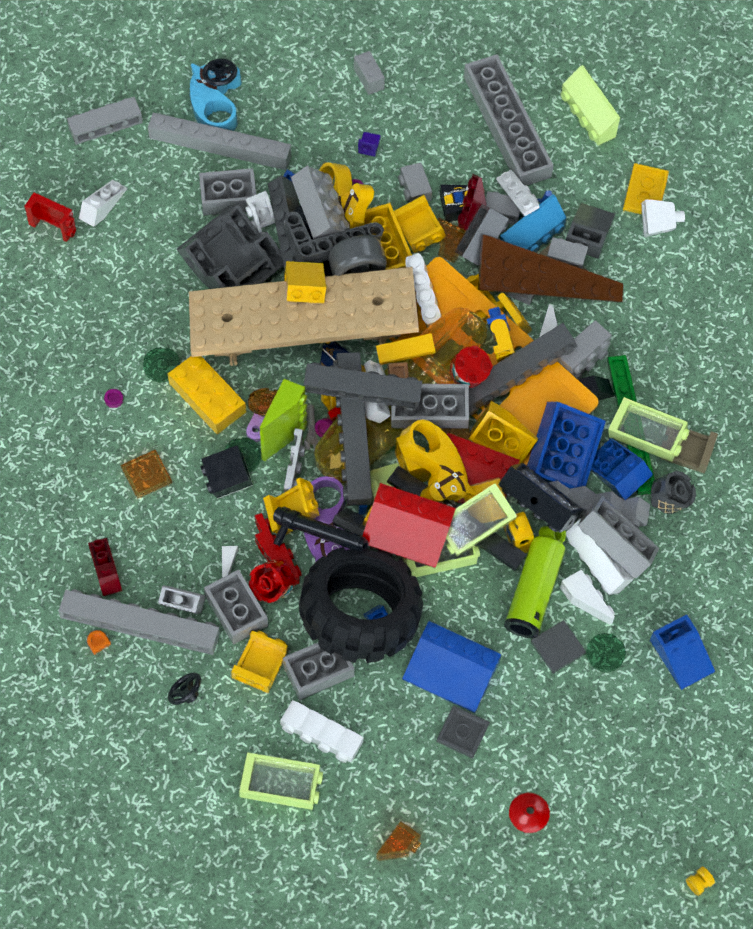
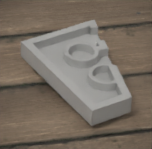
(295, 467)

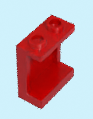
(44, 209)

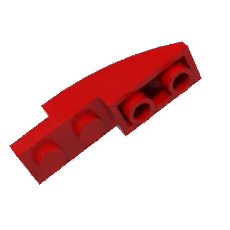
(270, 551)

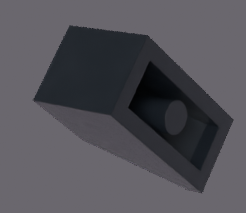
(598, 386)

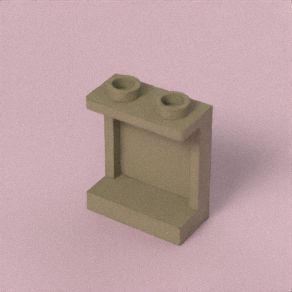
(696, 451)

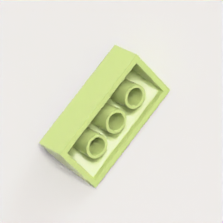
(590, 106)

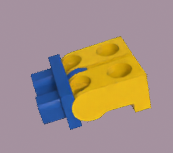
(500, 330)

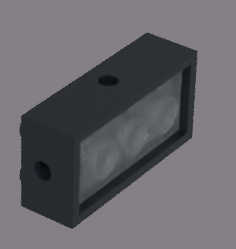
(540, 497)

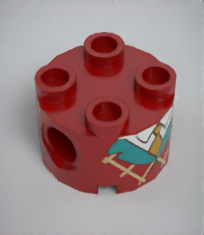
(470, 366)
(272, 581)

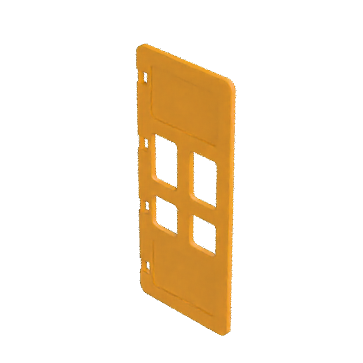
(526, 400)

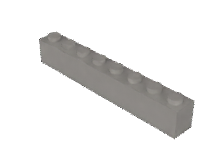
(219, 141)
(139, 622)

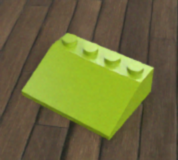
(282, 418)

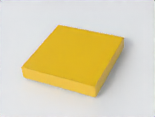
(515, 313)

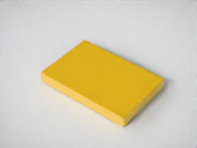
(644, 184)

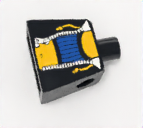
(452, 200)

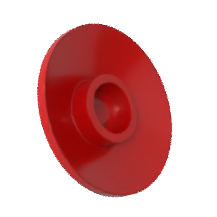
(529, 822)

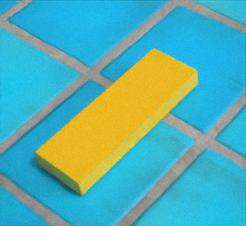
(405, 349)

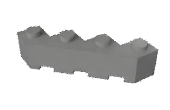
(633, 509)

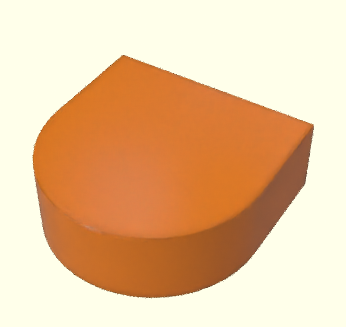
(97, 641)

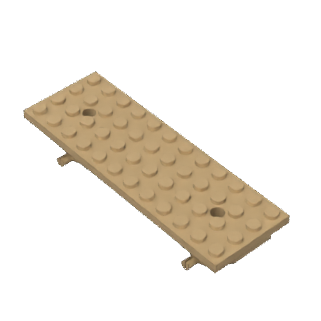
(260, 317)

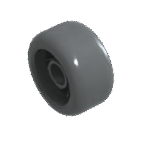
(357, 255)

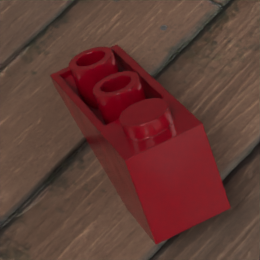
(472, 201)
(105, 566)

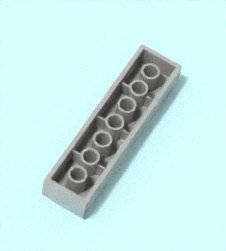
(508, 120)

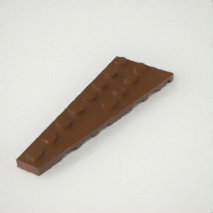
(522, 271)

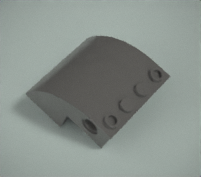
(231, 251)

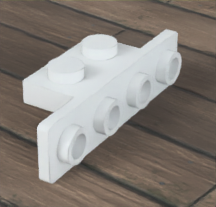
(518, 192)

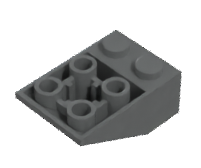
(590, 228)

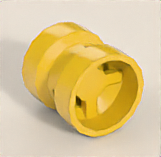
(700, 881)

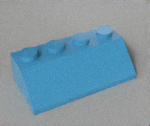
(537, 226)

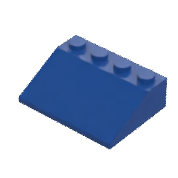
(566, 445)
(452, 667)

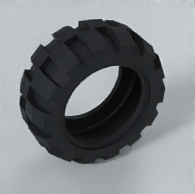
(354, 636)

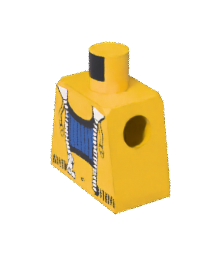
(519, 531)

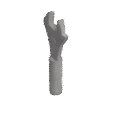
(311, 436)

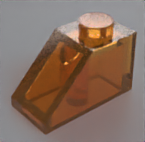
(399, 843)

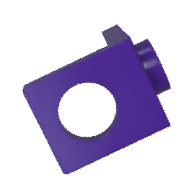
(369, 144)

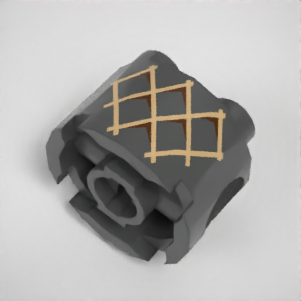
(672, 492)

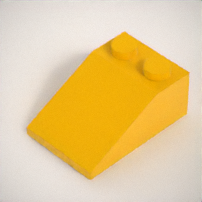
(502, 432)

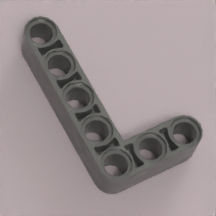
(313, 247)

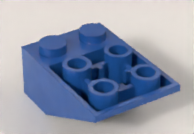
(620, 468)
(682, 651)

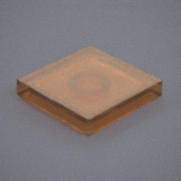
(146, 474)

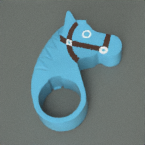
(210, 98)

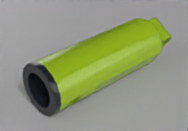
(536, 583)

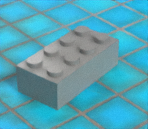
(319, 202)
(439, 403)
(618, 537)

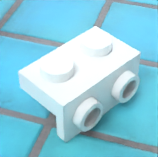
(260, 210)

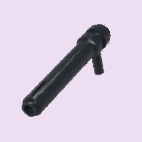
(296, 521)

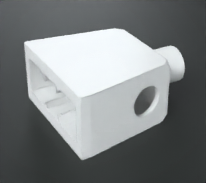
(659, 217)

